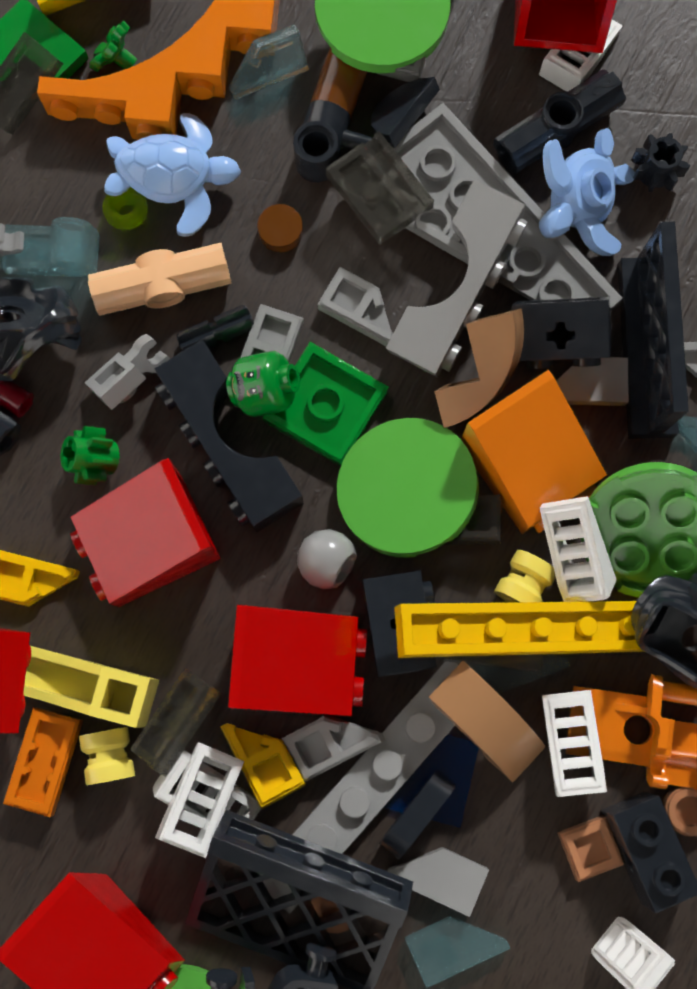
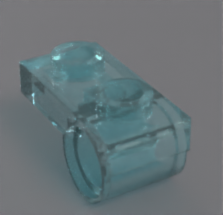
(61, 249)

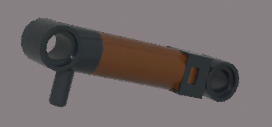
(329, 119)

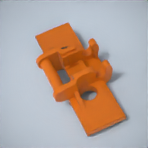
(671, 746)

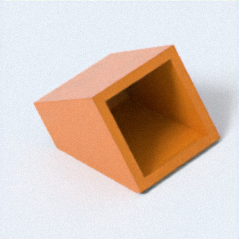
(533, 451)

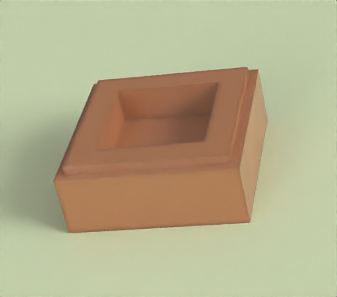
(590, 848)

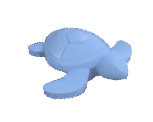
(172, 170)
(583, 192)

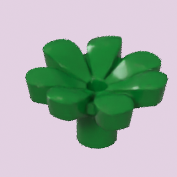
(113, 50)

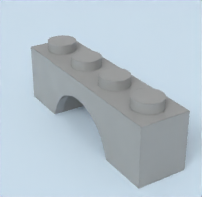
(485, 226)

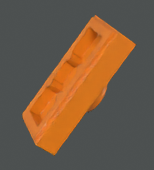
(43, 762)

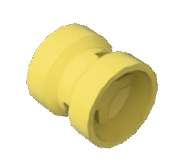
(526, 579)
(106, 756)

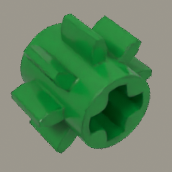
(89, 455)

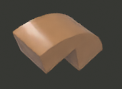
(496, 351)
(487, 721)

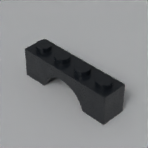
(198, 389)

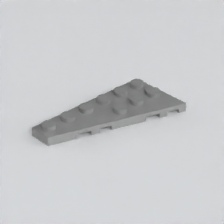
(446, 162)

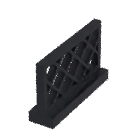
(653, 337)
(310, 873)

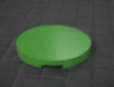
(382, 33)
(407, 487)
(648, 523)

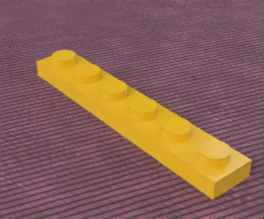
(514, 628)

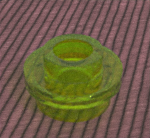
(129, 221)

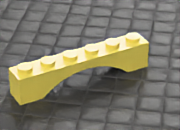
(90, 688)

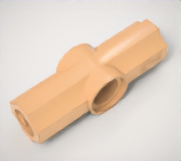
(159, 279)

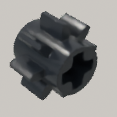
(660, 162)

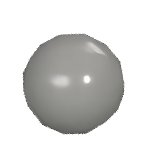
(326, 558)

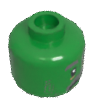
(263, 383)

